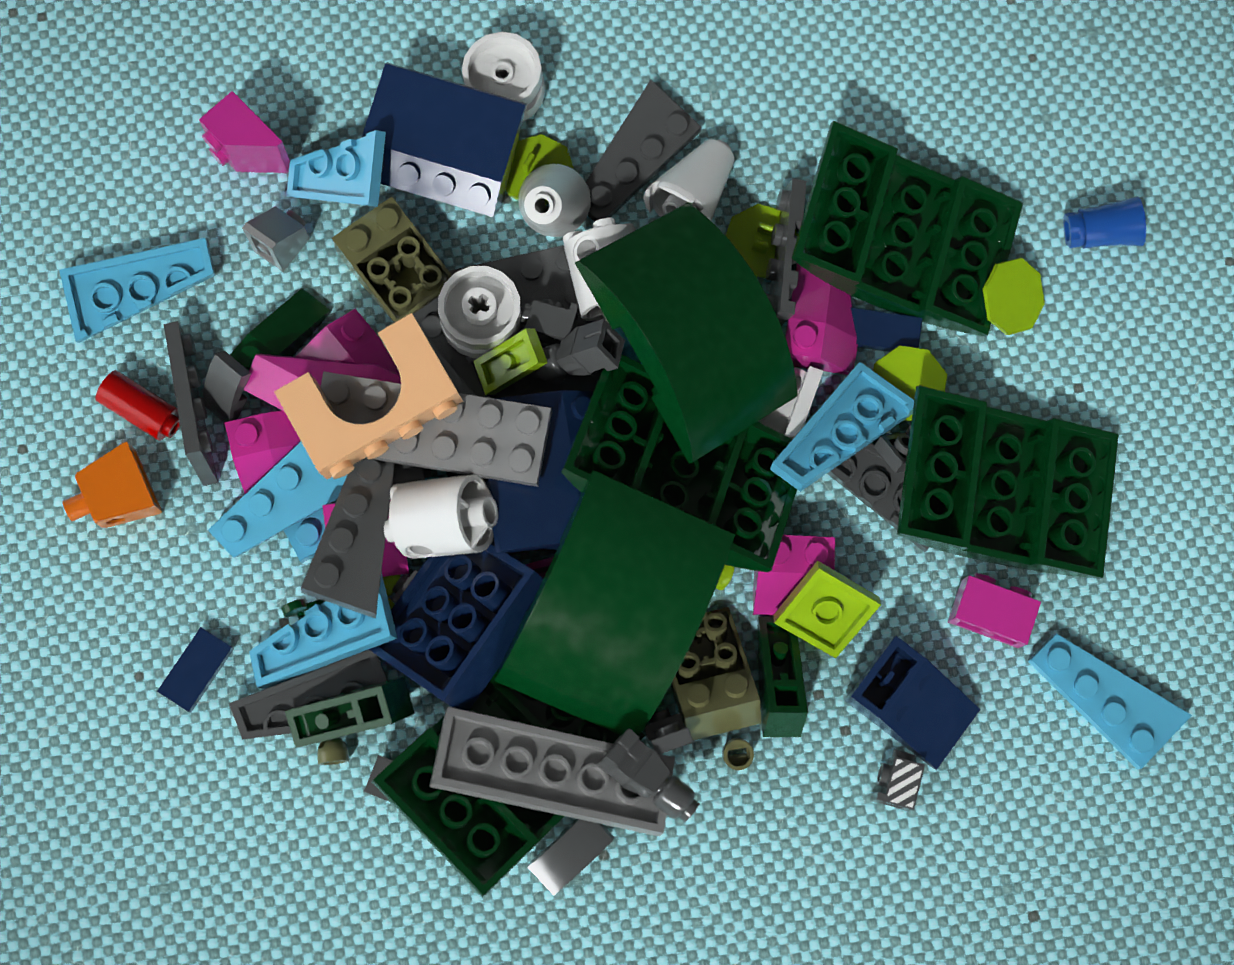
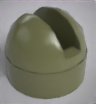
(332, 752)
(738, 761)

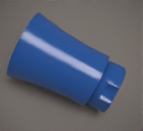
(1106, 225)

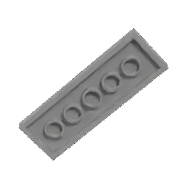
(479, 438)
(538, 771)

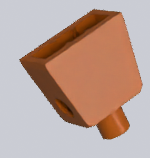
(113, 490)

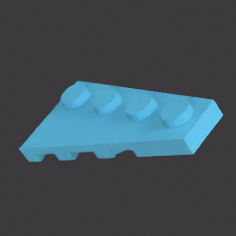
(846, 423)
(1113, 703)

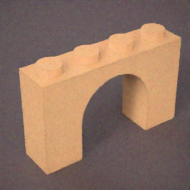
(340, 444)

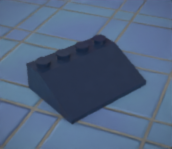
(445, 138)
(533, 515)
(459, 622)

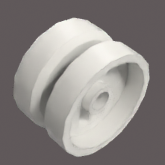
(506, 67)
(482, 291)

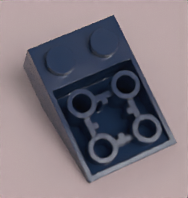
(913, 702)

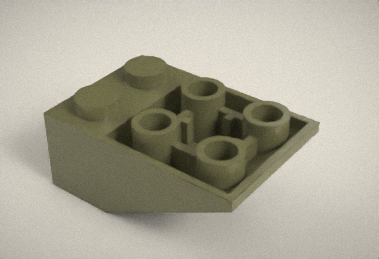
(392, 260)
(715, 681)

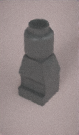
(582, 352)
(646, 774)

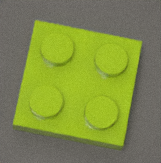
(827, 609)

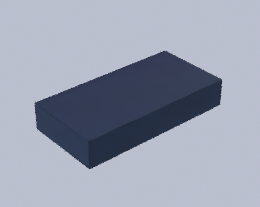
(885, 330)
(195, 670)

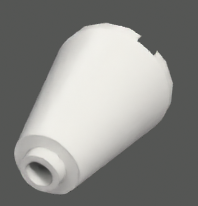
(693, 180)
(566, 195)

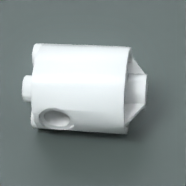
(583, 243)
(441, 516)

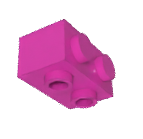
(994, 610)

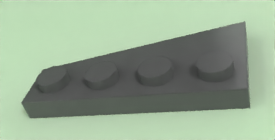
(640, 149)
(783, 280)
(189, 403)
(873, 483)
(352, 546)
(264, 711)

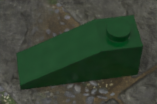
(283, 330)
(780, 681)
(350, 712)

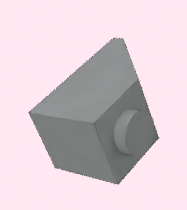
(277, 236)

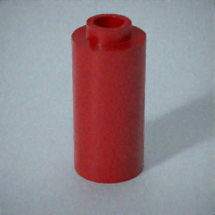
(138, 405)

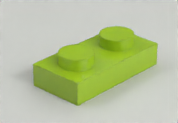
(510, 361)

